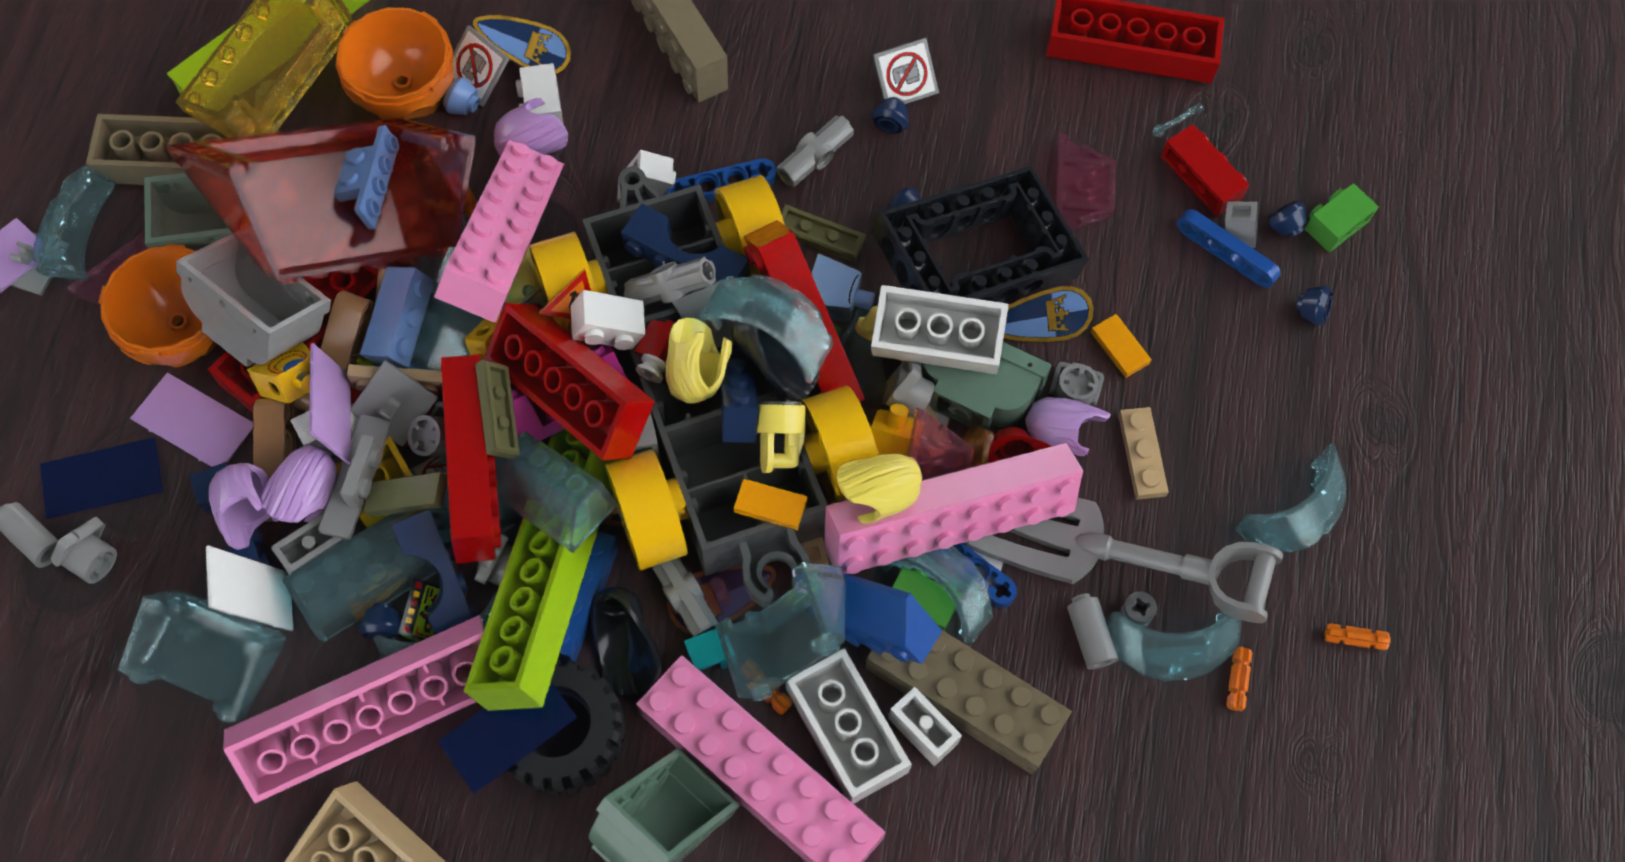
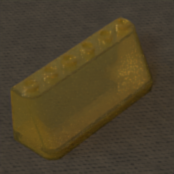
(265, 65)

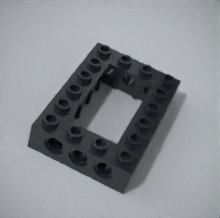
(1054, 254)

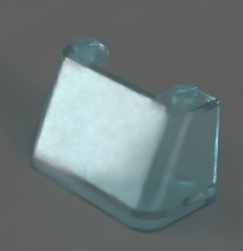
(788, 633)
(201, 651)

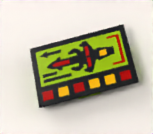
(414, 619)

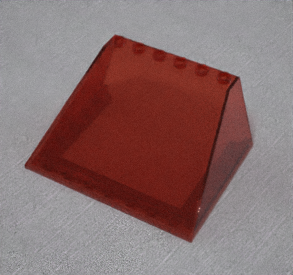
(283, 205)

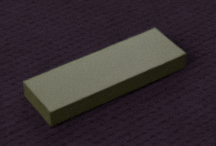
(824, 234)
(497, 410)
(406, 494)

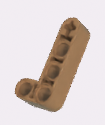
(343, 333)
(273, 434)

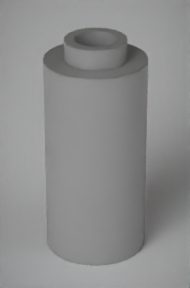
(27, 534)
(1092, 632)

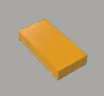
(1120, 346)
(770, 504)

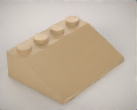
(359, 829)

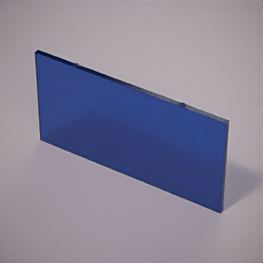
(101, 478)
(500, 738)

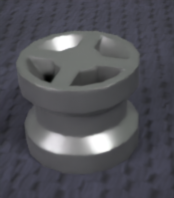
(1137, 615)

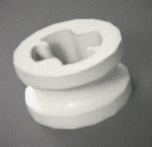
(651, 368)

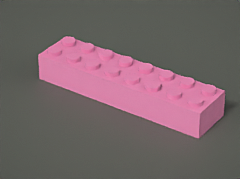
(499, 231)
(957, 509)
(354, 712)
(757, 768)

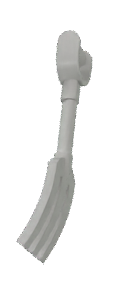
(1089, 543)

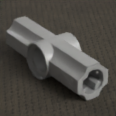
(814, 151)
(671, 281)
(685, 596)

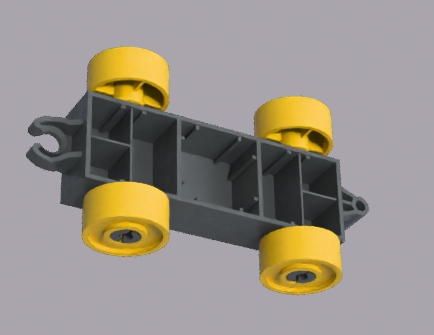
(700, 465)

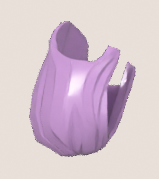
(537, 131)
(1059, 421)
(300, 486)
(236, 502)

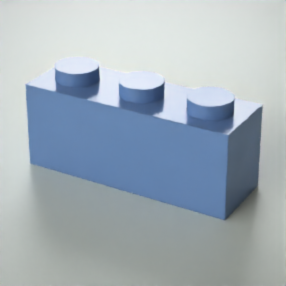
(397, 316)

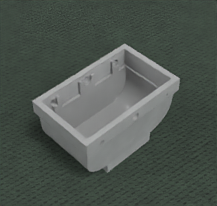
(244, 307)

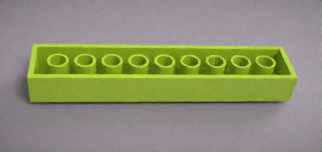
(532, 606)

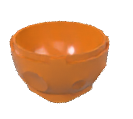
(394, 50)
(146, 304)

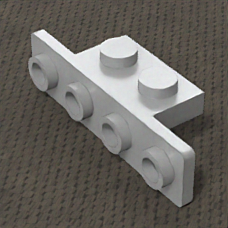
(355, 479)

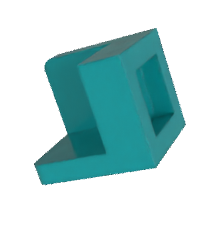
(706, 650)

